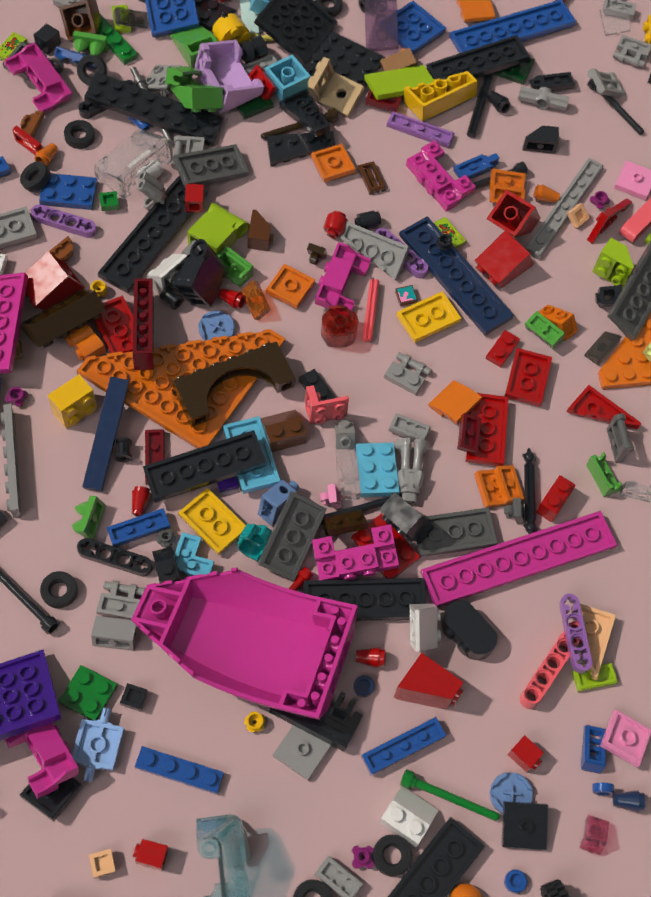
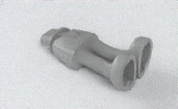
(411, 480)

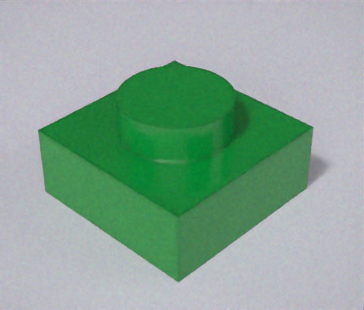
(109, 201)

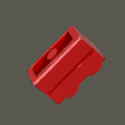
(555, 498)

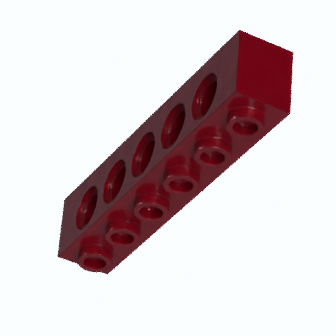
(143, 324)

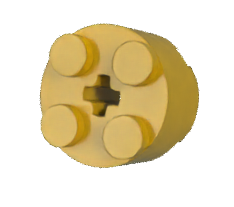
(231, 29)

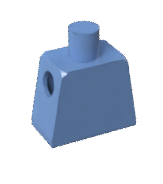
(274, 500)

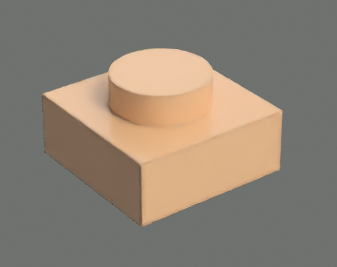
(578, 215)
(102, 863)

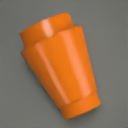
(46, 154)
(546, 194)

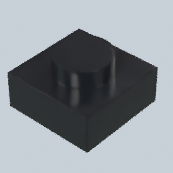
(133, 697)

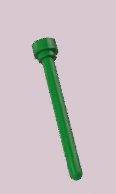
(411, 780)

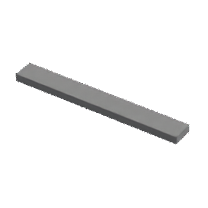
(558, 215)

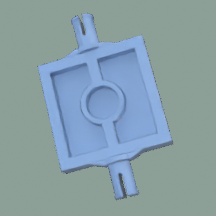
(97, 745)

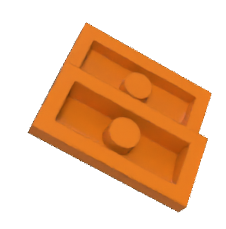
(476, 10)
(502, 180)
(455, 401)
(498, 486)

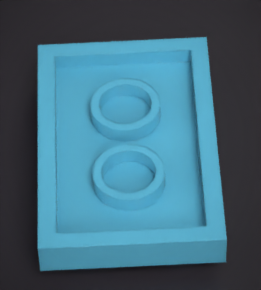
(377, 469)

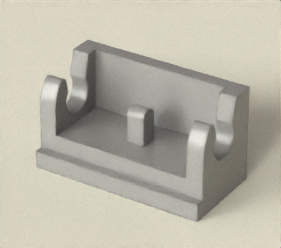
(114, 633)

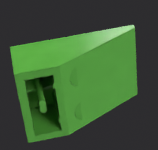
(189, 42)

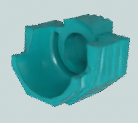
(253, 540)

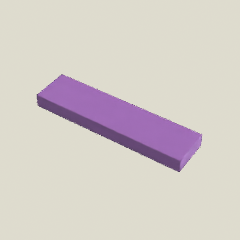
(420, 129)

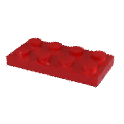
(116, 325)
(492, 438)

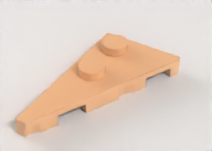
(598, 630)

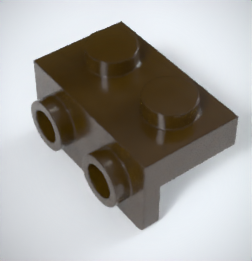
(345, 523)

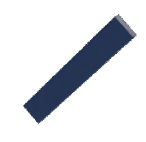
(106, 434)

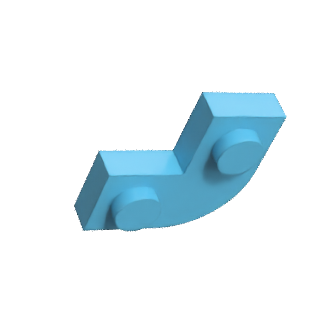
(186, 556)

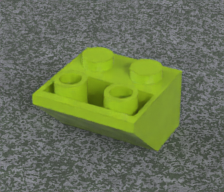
(614, 263)

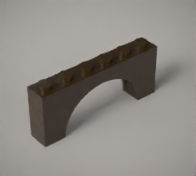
(264, 363)

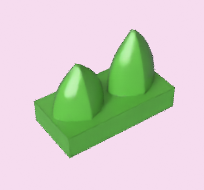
(89, 41)
(91, 516)

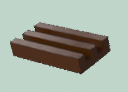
(375, 188)

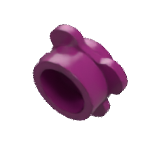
(600, 199)
(16, 391)
(358, 862)

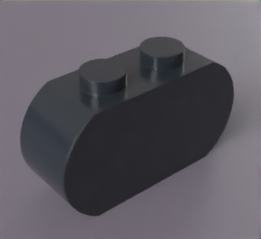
(469, 630)

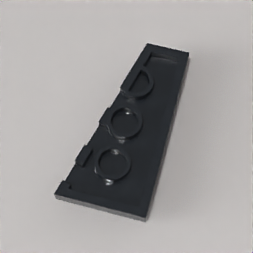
(304, 111)
(296, 145)

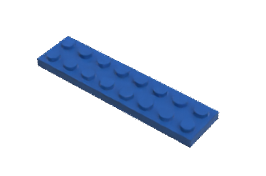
(524, 24)

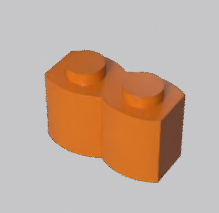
(85, 342)

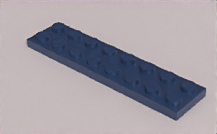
(457, 277)

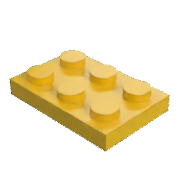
(428, 317)
(212, 521)

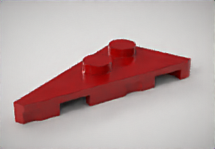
(606, 218)
(598, 407)

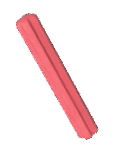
(371, 310)

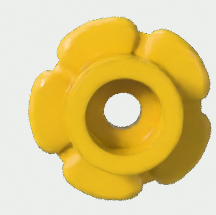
(99, 284)
(254, 716)

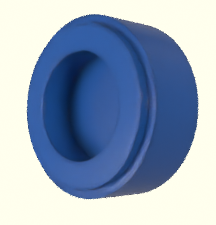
(603, 788)
(515, 881)

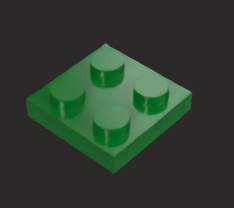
(88, 693)

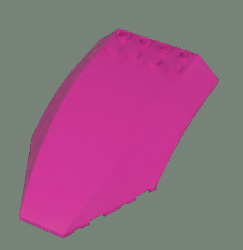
(252, 637)

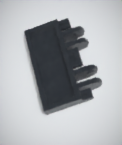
(333, 727)

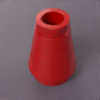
(233, 298)
(140, 499)
(373, 657)

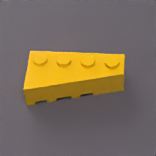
(439, 96)

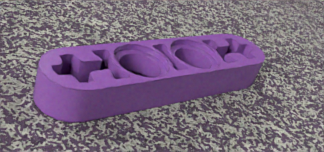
(63, 221)
(408, 265)
(572, 633)

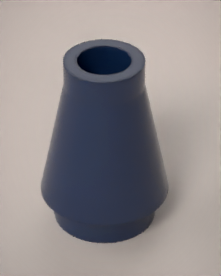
(630, 800)

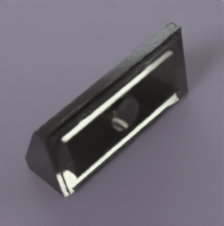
(131, 18)
(602, 347)

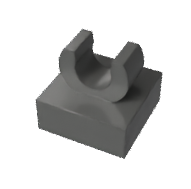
(515, 511)

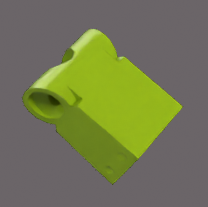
(218, 228)

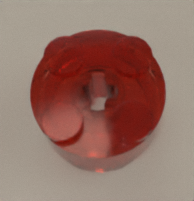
(339, 326)

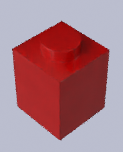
(194, 198)
(526, 754)
(151, 854)

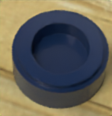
(363, 686)

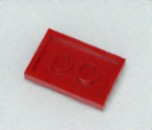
(528, 377)
(405, 553)

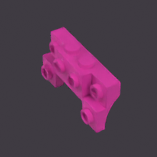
(42, 74)
(436, 179)
(337, 274)
(356, 561)
(52, 756)

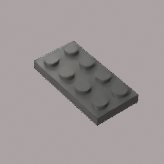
(210, 165)
(458, 532)
(292, 536)

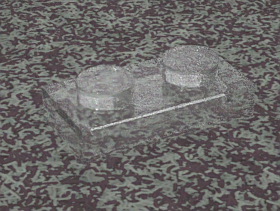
(636, 491)

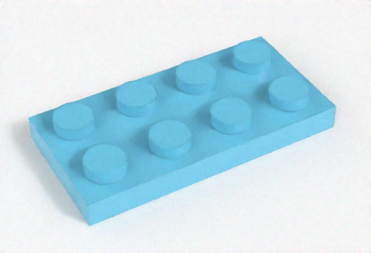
(262, 477)

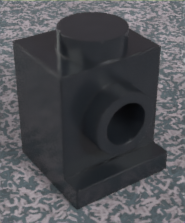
(611, 291)

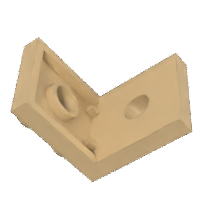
(327, 84)

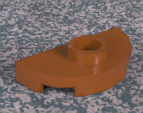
(31, 122)
(63, 249)

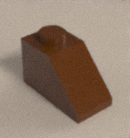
(259, 233)

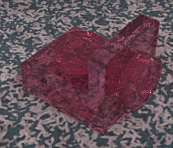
(595, 835)

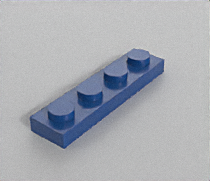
(403, 746)
(179, 770)

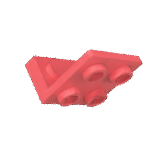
(321, 411)

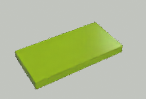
(392, 82)

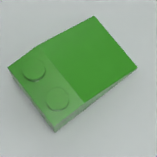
(199, 96)

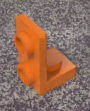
(562, 318)

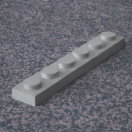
(11, 468)

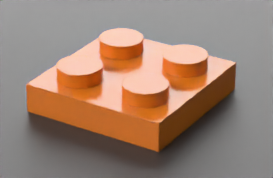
(333, 163)
(290, 286)

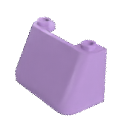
(222, 68)

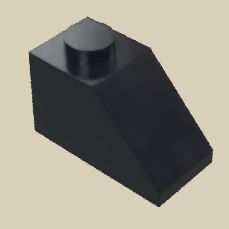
(543, 139)
(166, 565)

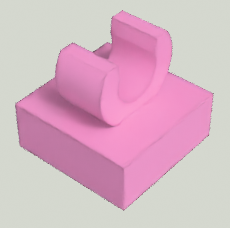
(331, 497)

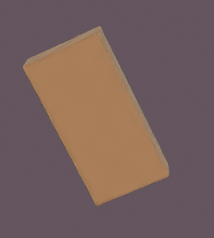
(399, 60)

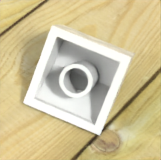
(167, 272)
(423, 626)
(408, 816)

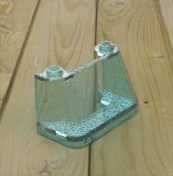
(224, 839)

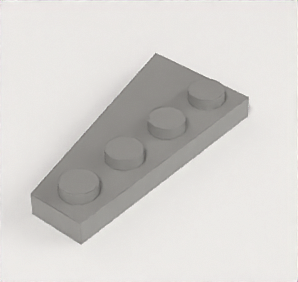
(384, 252)

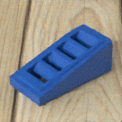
(593, 762)

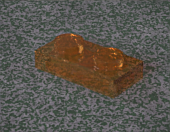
(256, 300)

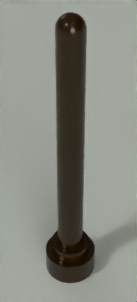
(331, 116)

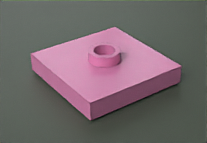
(634, 180)
(626, 738)

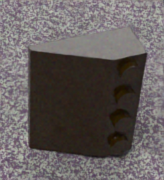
(63, 317)

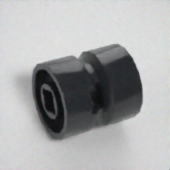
(253, 49)

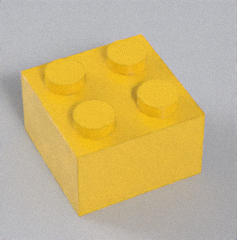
(72, 401)

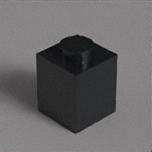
(47, 38)

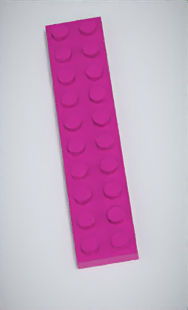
(518, 559)

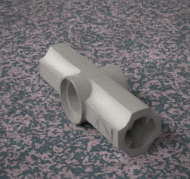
(543, 98)

